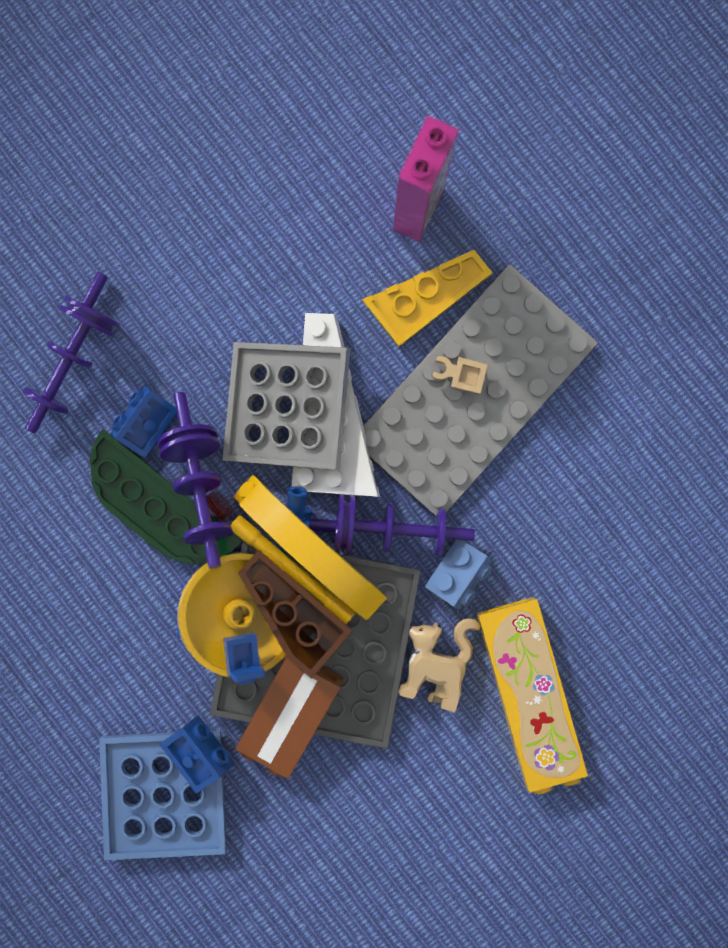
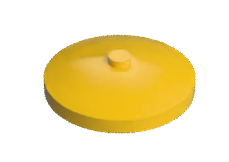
(219, 607)

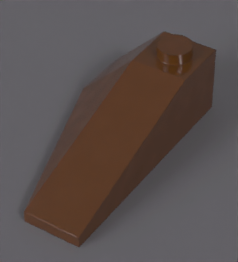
(298, 621)

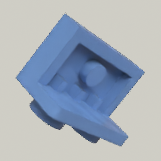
(459, 574)

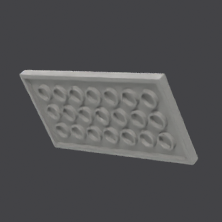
(445, 437)

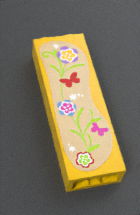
(532, 695)

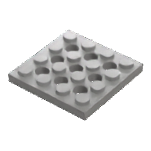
(327, 422)

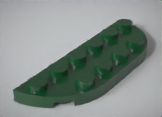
(148, 502)

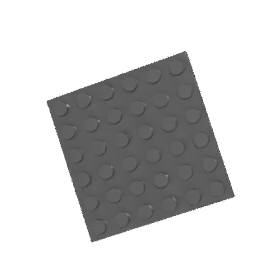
(367, 661)

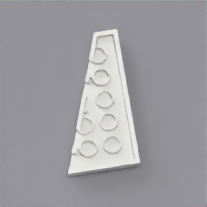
(356, 468)

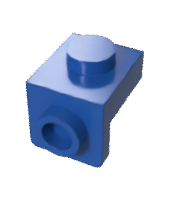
(243, 658)

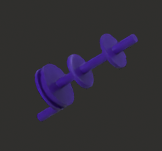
(88, 318)
(189, 445)
(346, 524)

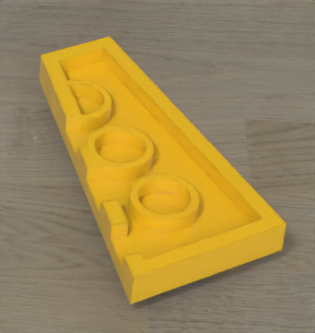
(420, 300)

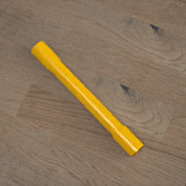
(254, 538)

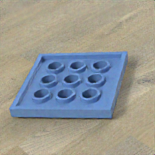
(151, 842)

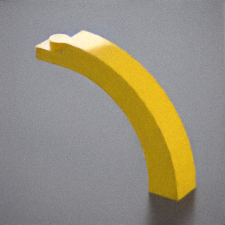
(309, 548)

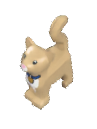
(438, 668)

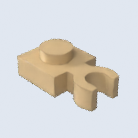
(465, 375)

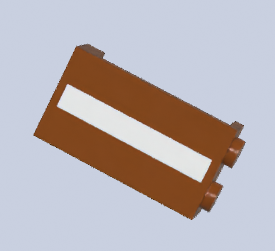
(288, 718)

